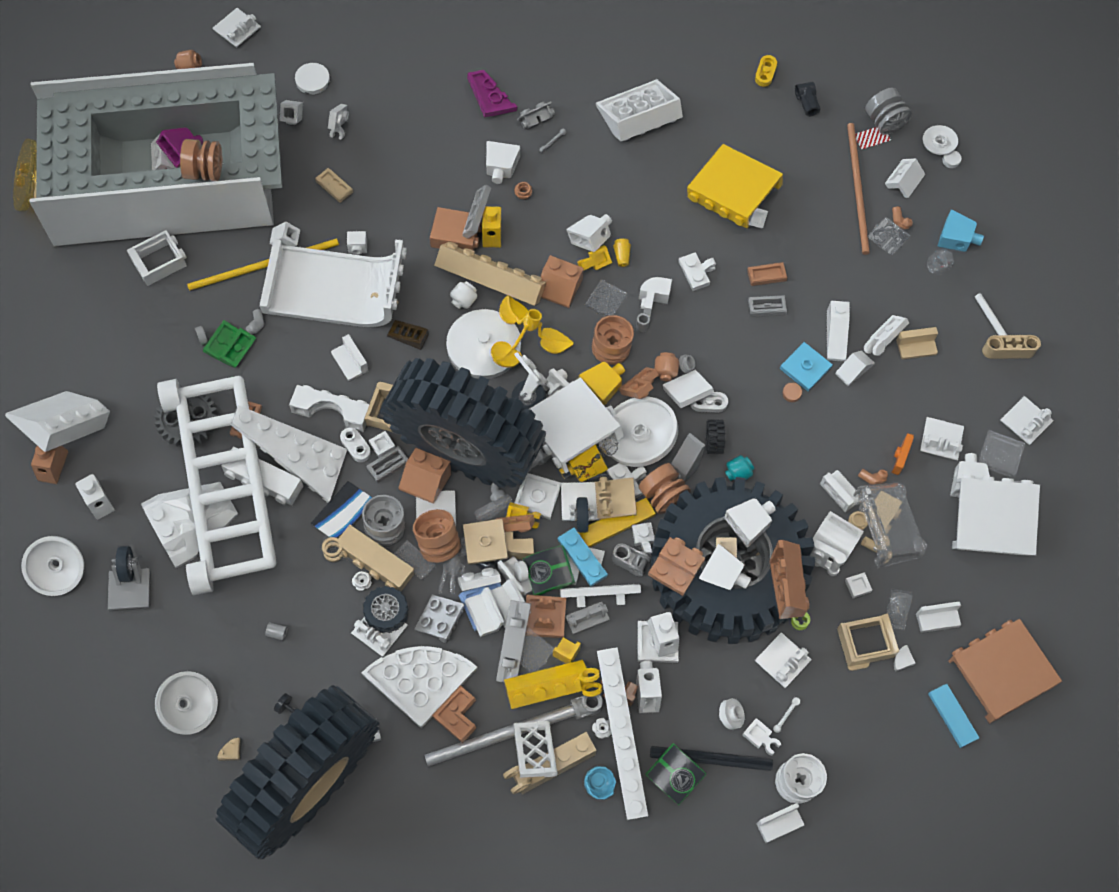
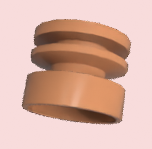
(201, 160)
(612, 339)
(663, 487)
(437, 535)

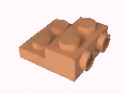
(677, 565)

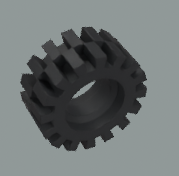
(715, 436)

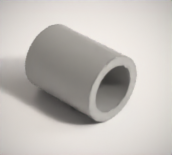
(642, 322)
(276, 631)

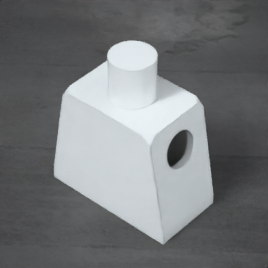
(501, 160)
(590, 232)
(968, 467)
(92, 493)
(750, 519)
(724, 570)
(664, 632)
(648, 688)

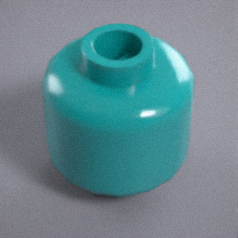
(739, 467)

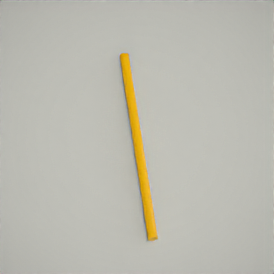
(250, 268)

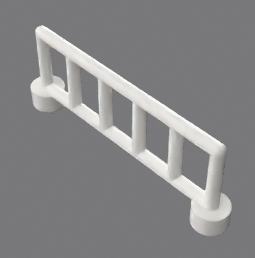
(202, 573)

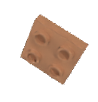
(547, 615)

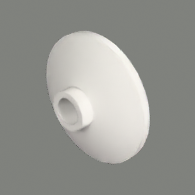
(943, 135)

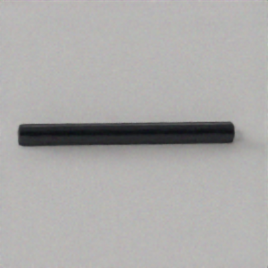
(720, 759)

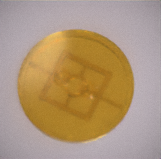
(25, 175)

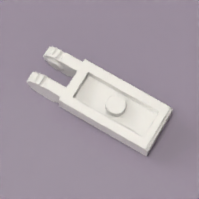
(885, 335)

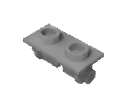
(529, 116)
(587, 617)

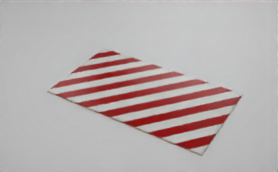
(870, 138)

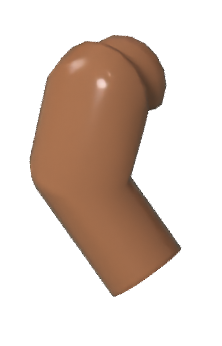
(904, 223)
(876, 478)

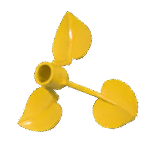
(512, 312)

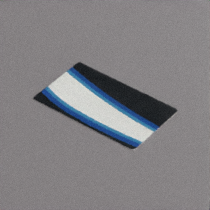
(341, 511)

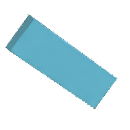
(953, 715)

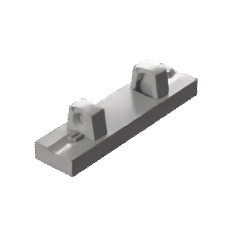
(513, 640)

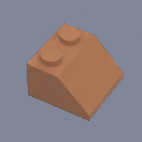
(561, 281)
(425, 475)

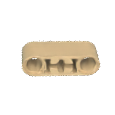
(1011, 346)

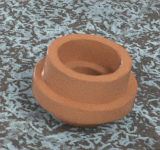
(523, 186)

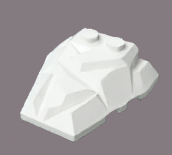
(175, 525)

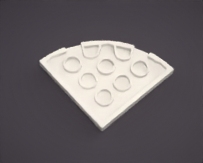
(419, 679)

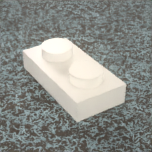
(486, 577)

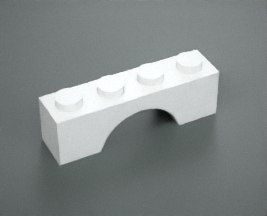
(308, 401)

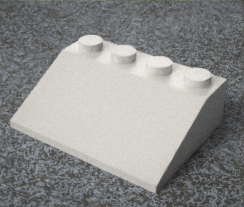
(640, 110)
(59, 419)

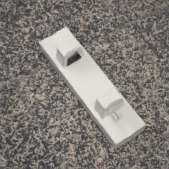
(619, 590)

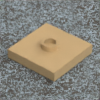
(485, 541)

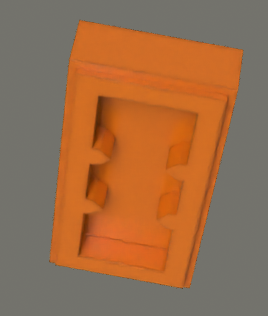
(901, 454)

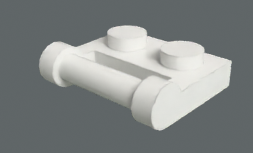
(823, 552)

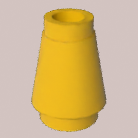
(622, 251)

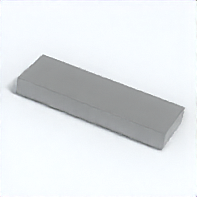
(476, 211)

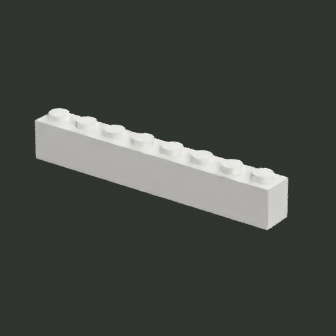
(622, 733)

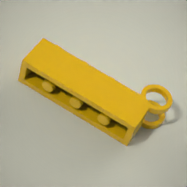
(551, 684)

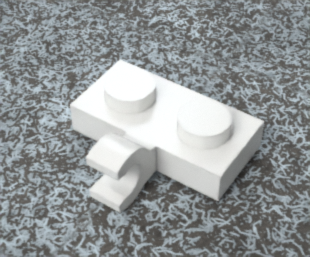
(337, 117)
(695, 271)
(621, 471)

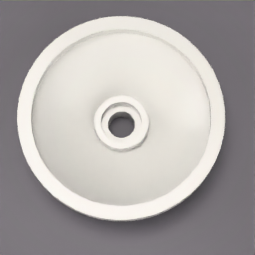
(43, 575)
(199, 701)

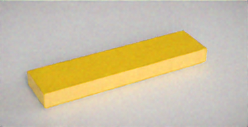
(609, 527)

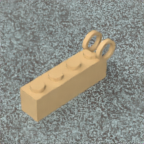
(370, 556)
(566, 757)

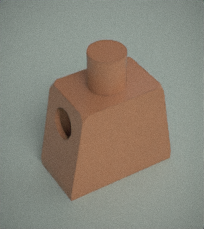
(49, 461)

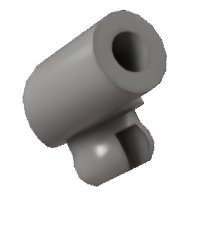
(257, 324)

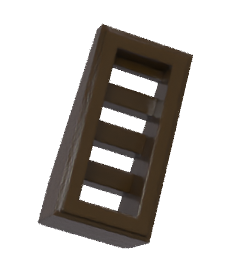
(411, 341)

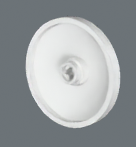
(472, 338)
(647, 429)

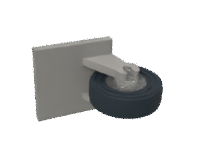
(128, 582)

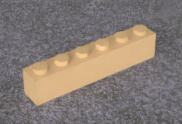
(490, 273)

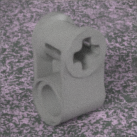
(631, 560)

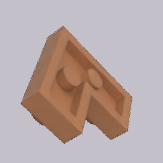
(640, 384)
(451, 714)

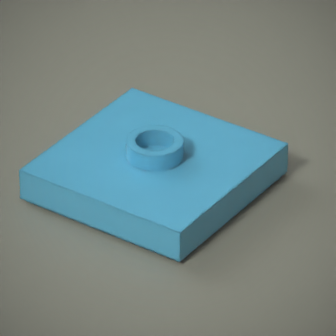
(806, 366)

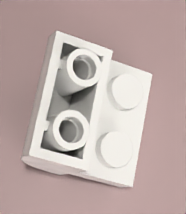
(838, 534)

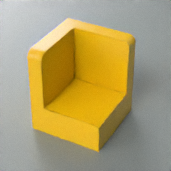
(566, 651)

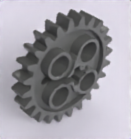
(195, 405)

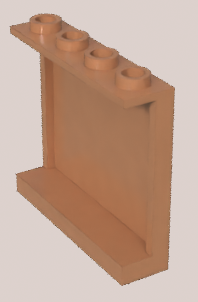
(1005, 669)

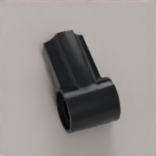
(807, 95)

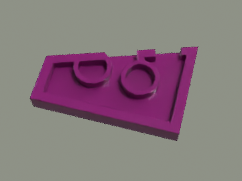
(488, 96)

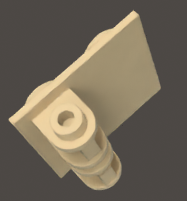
(615, 498)

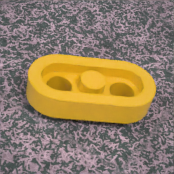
(764, 71)

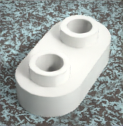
(709, 405)
(355, 443)

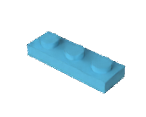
(582, 557)

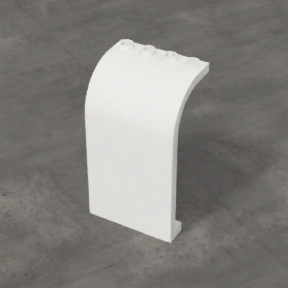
(332, 285)

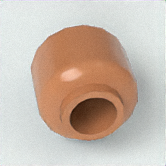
(188, 59)
(666, 366)

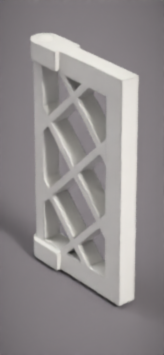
(538, 770)

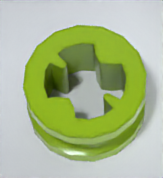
(795, 623)

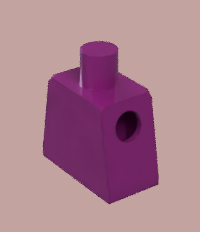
(171, 142)

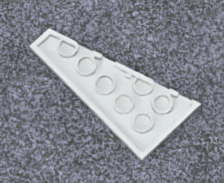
(299, 452)

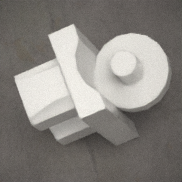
(556, 381)

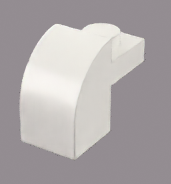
(654, 290)

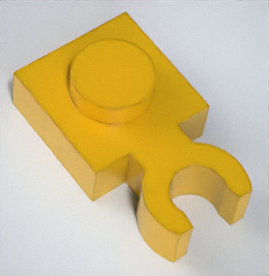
(518, 510)

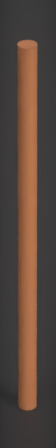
(858, 189)

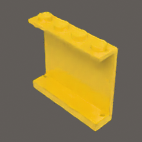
(733, 185)

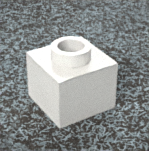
(357, 242)

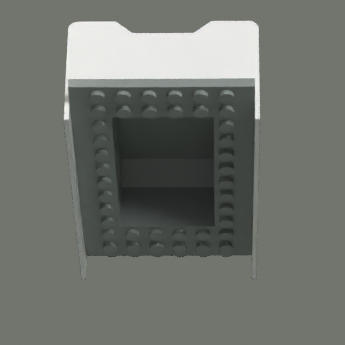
(98, 159)

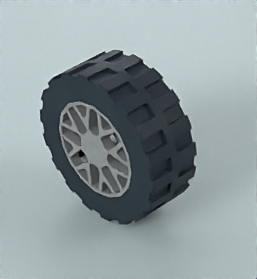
(385, 609)

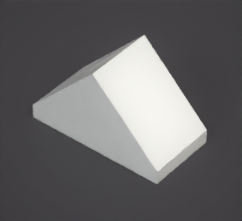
(854, 367)

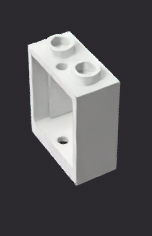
(152, 245)

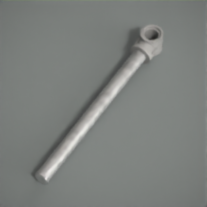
(577, 708)

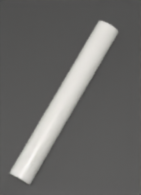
(990, 315)

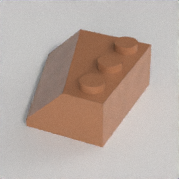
(788, 580)

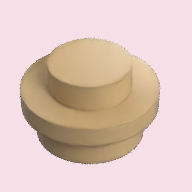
(858, 519)

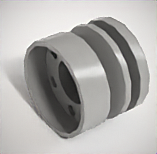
(888, 111)
(383, 510)

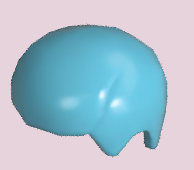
(600, 782)

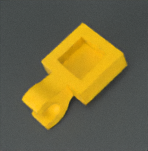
(596, 259)

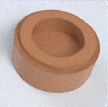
(792, 392)

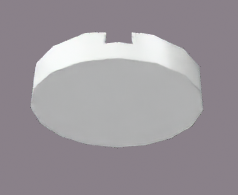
(312, 78)

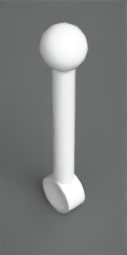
(795, 702)

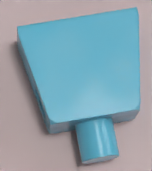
(959, 232)

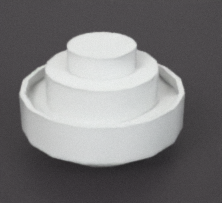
(731, 714)

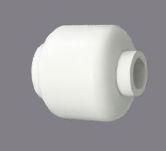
(463, 295)

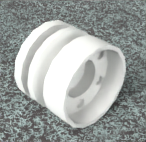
(810, 772)

